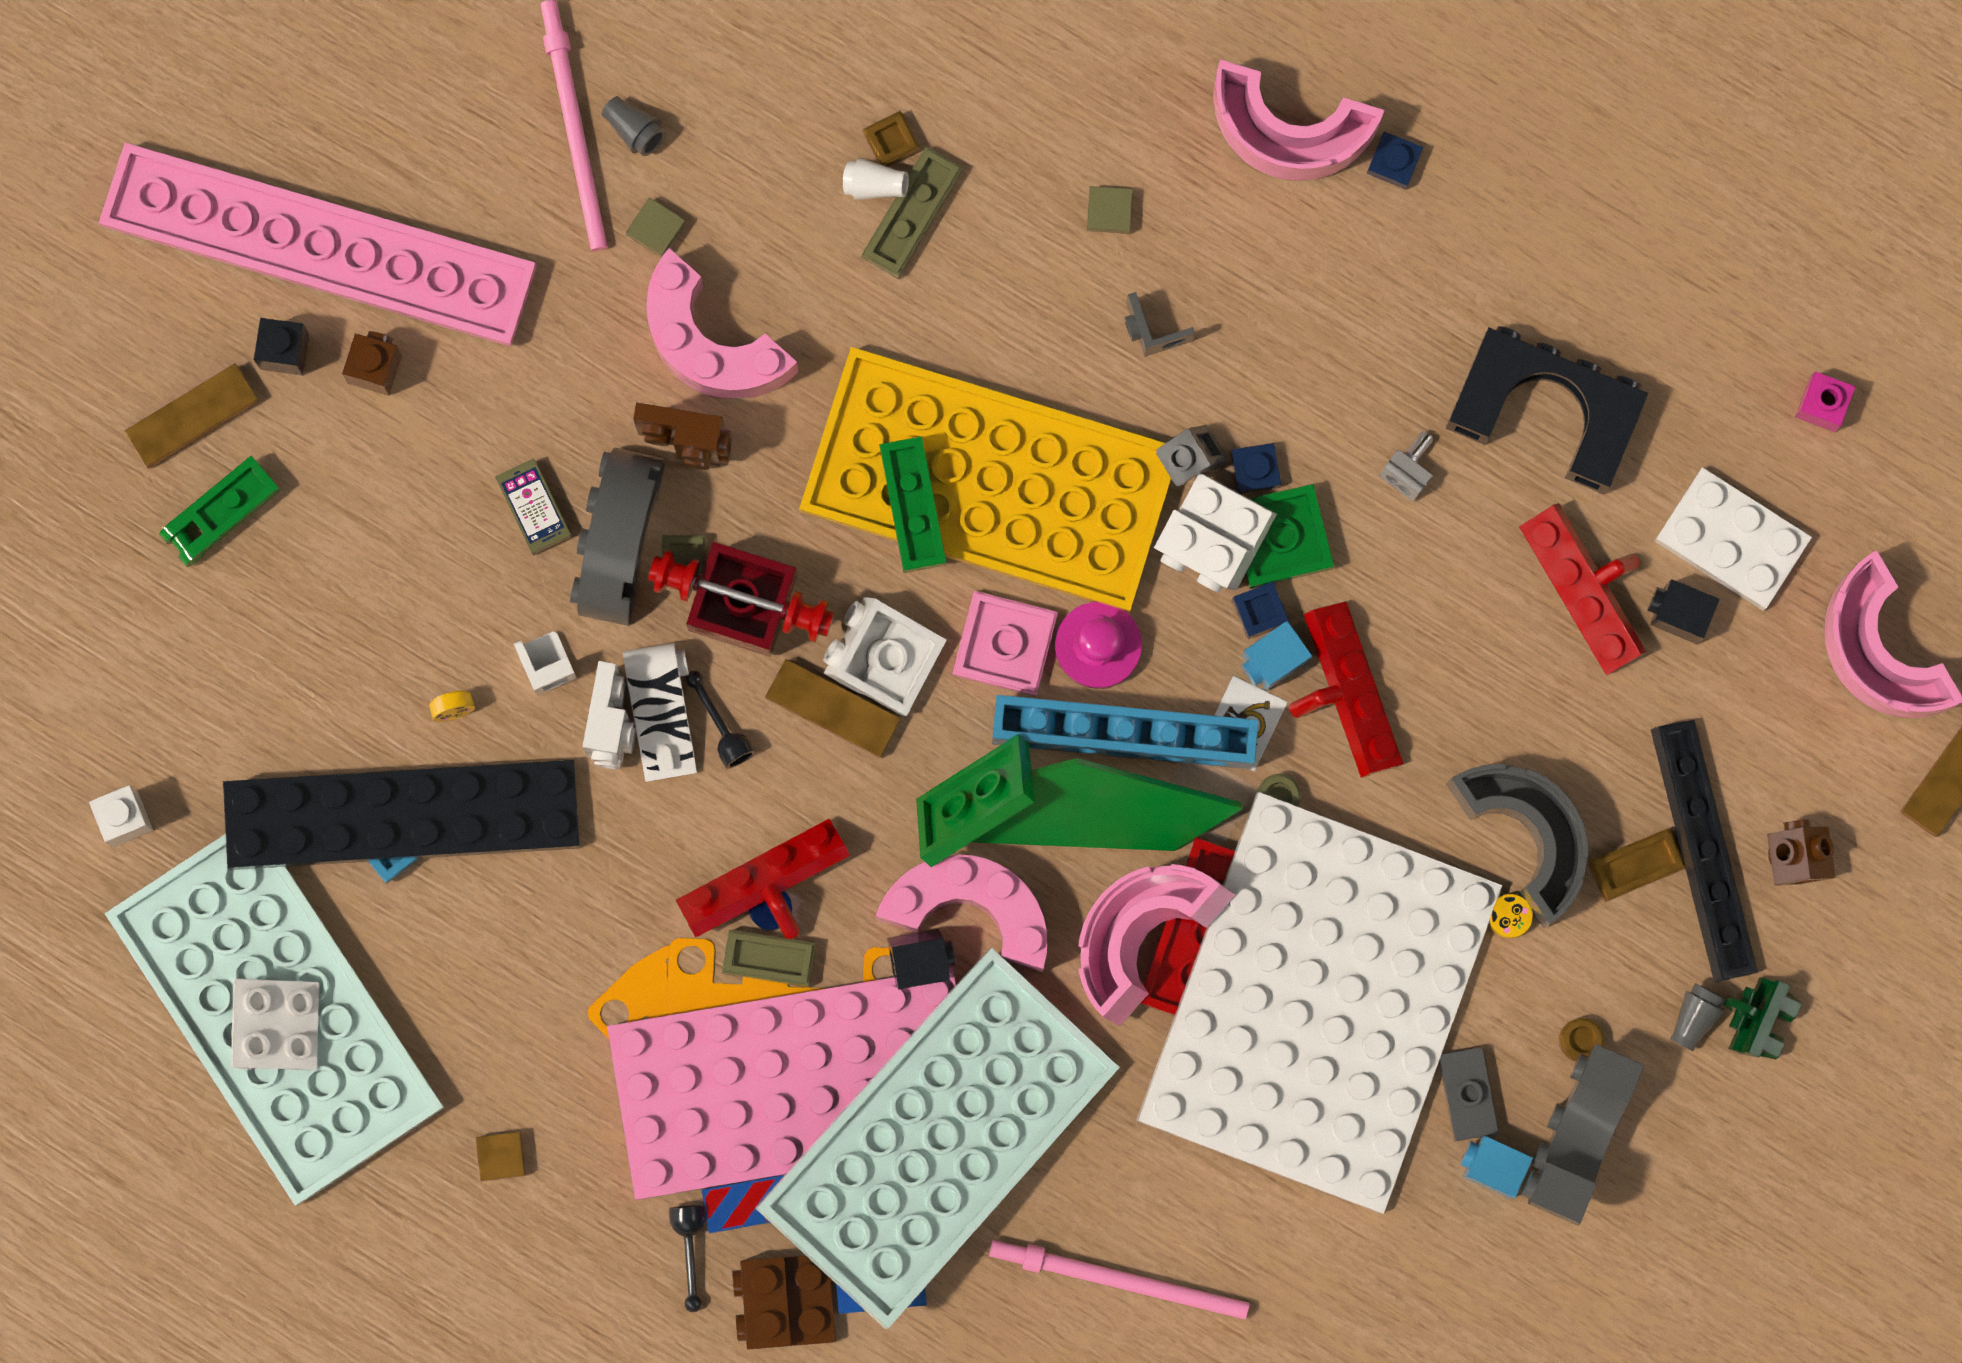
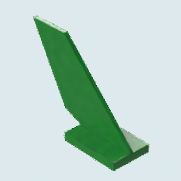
(1060, 806)

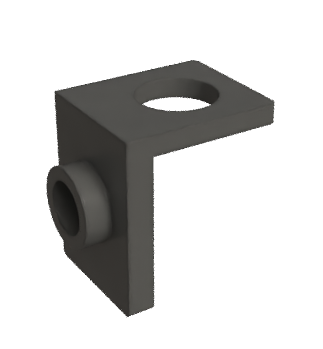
(1138, 330)

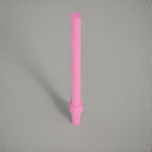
(557, 46)
(1035, 1258)

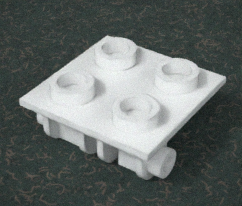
(275, 1024)

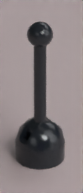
(732, 747)
(688, 1222)

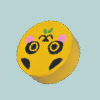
(451, 706)
(1510, 916)

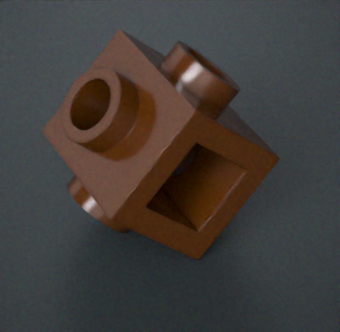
(1801, 854)

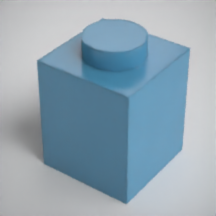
(1275, 657)
(1495, 1166)

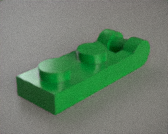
(220, 510)

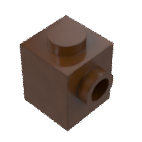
(372, 362)

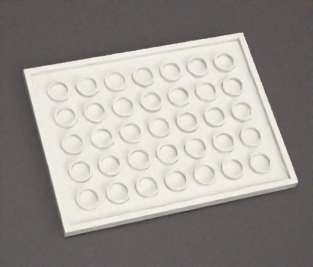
(1319, 1003)

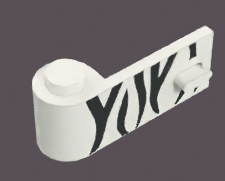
(660, 710)

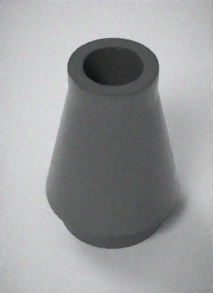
(635, 127)
(1697, 1015)

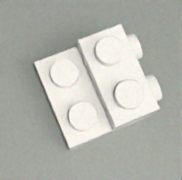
(1214, 534)
(883, 654)
(607, 728)

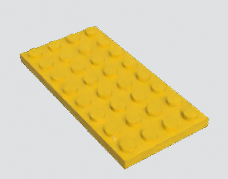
(1008, 478)

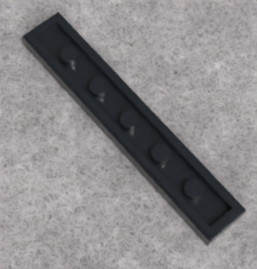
(1704, 851)

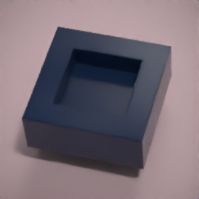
(1394, 160)
(1255, 468)
(1260, 610)

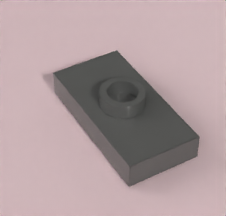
(1468, 1094)

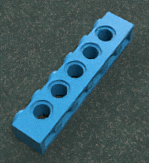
(1126, 732)

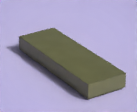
(913, 214)

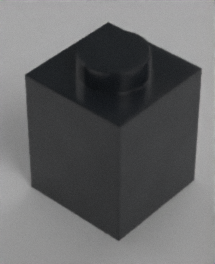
(281, 346)
(1682, 611)
(920, 958)

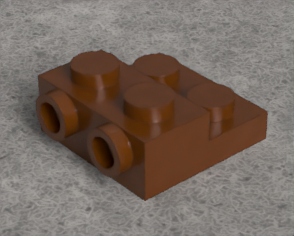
(696, 436)
(783, 1303)

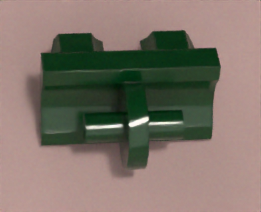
(1756, 1015)

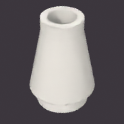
(872, 180)

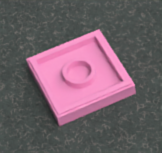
(1005, 643)

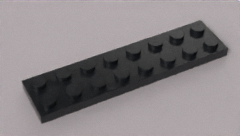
(400, 814)

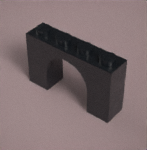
(1607, 404)

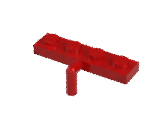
(1585, 587)
(1350, 689)
(764, 880)

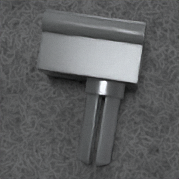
(1405, 472)

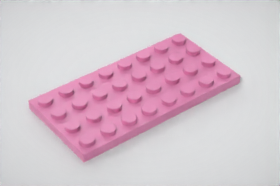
(753, 1082)

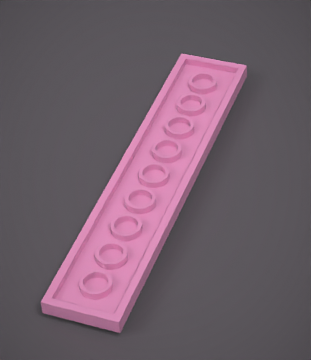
(317, 244)

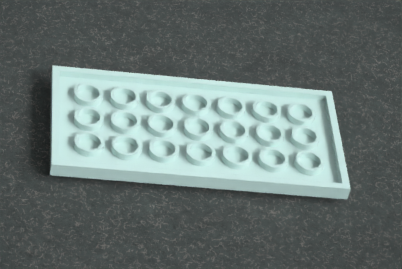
(219, 925)
(937, 1138)

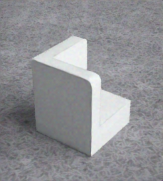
(545, 662)

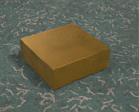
(891, 139)
(500, 1156)

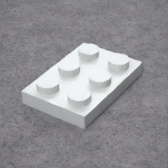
(1733, 539)

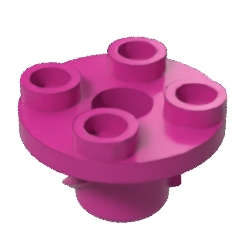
(1098, 645)

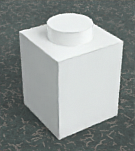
(121, 816)

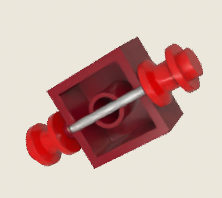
(741, 598)

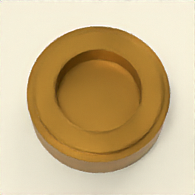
(1580, 1037)

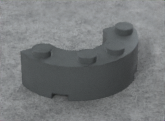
(616, 534)
(1549, 818)
(1581, 1134)

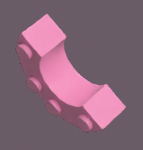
(1282, 148)
(698, 361)
(1863, 661)
(975, 883)
(1124, 918)

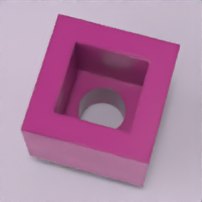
(1815, 411)

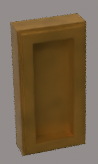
(1636, 865)

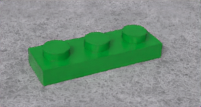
(912, 504)

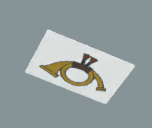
(1253, 703)

